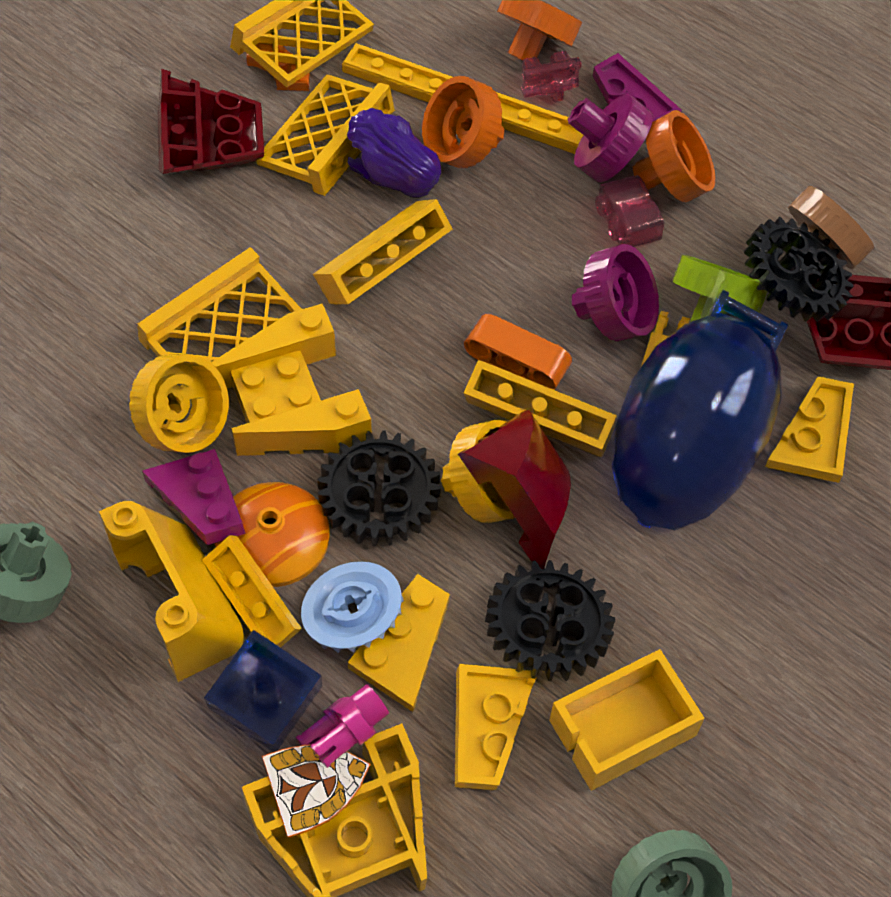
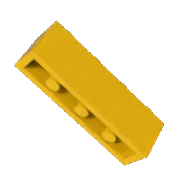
(382, 252)
(555, 412)

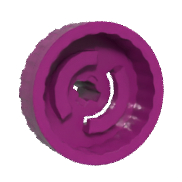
(609, 135)
(616, 282)

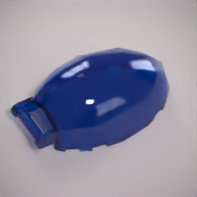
(698, 416)

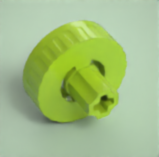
(710, 279)

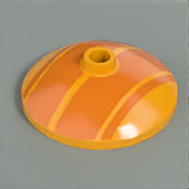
(291, 544)

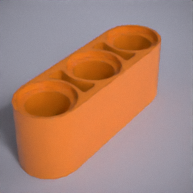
(517, 351)

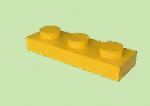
(251, 591)

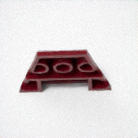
(205, 127)
(860, 330)
(527, 477)

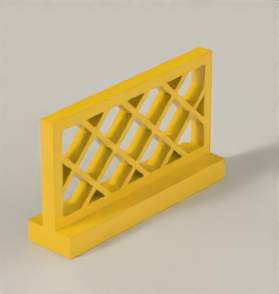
(285, 15)
(332, 159)
(208, 294)

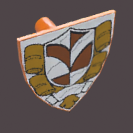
(308, 790)

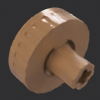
(833, 223)

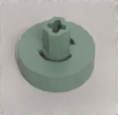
(29, 553)
(661, 866)

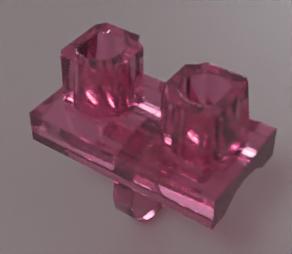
(550, 78)

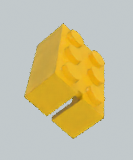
(626, 719)

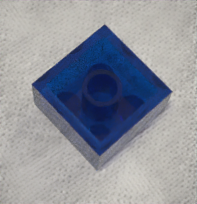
(264, 691)

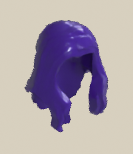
(392, 154)

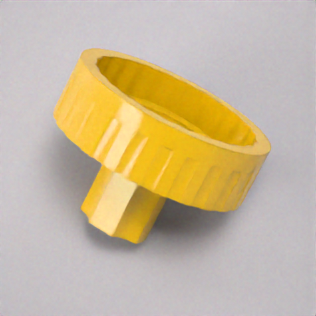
(159, 398)
(477, 500)

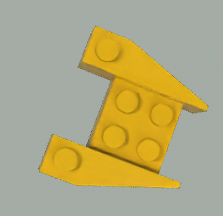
(279, 393)
(365, 840)

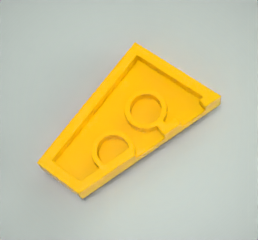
(817, 434)
(402, 658)
(487, 720)

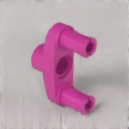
(344, 724)

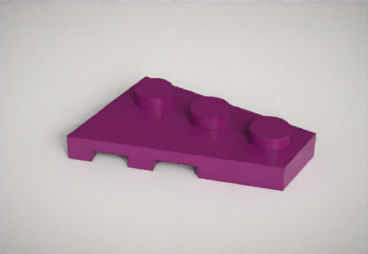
(618, 77)
(200, 494)

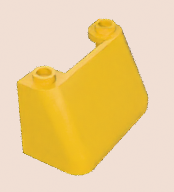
(198, 622)

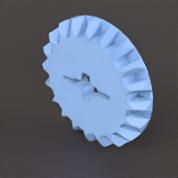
(327, 601)

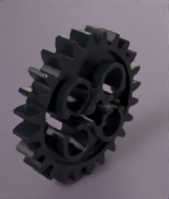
(793, 275)
(343, 485)
(512, 617)

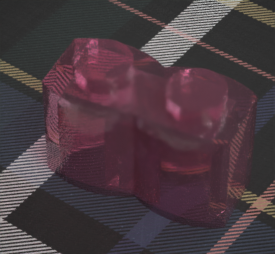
(630, 211)

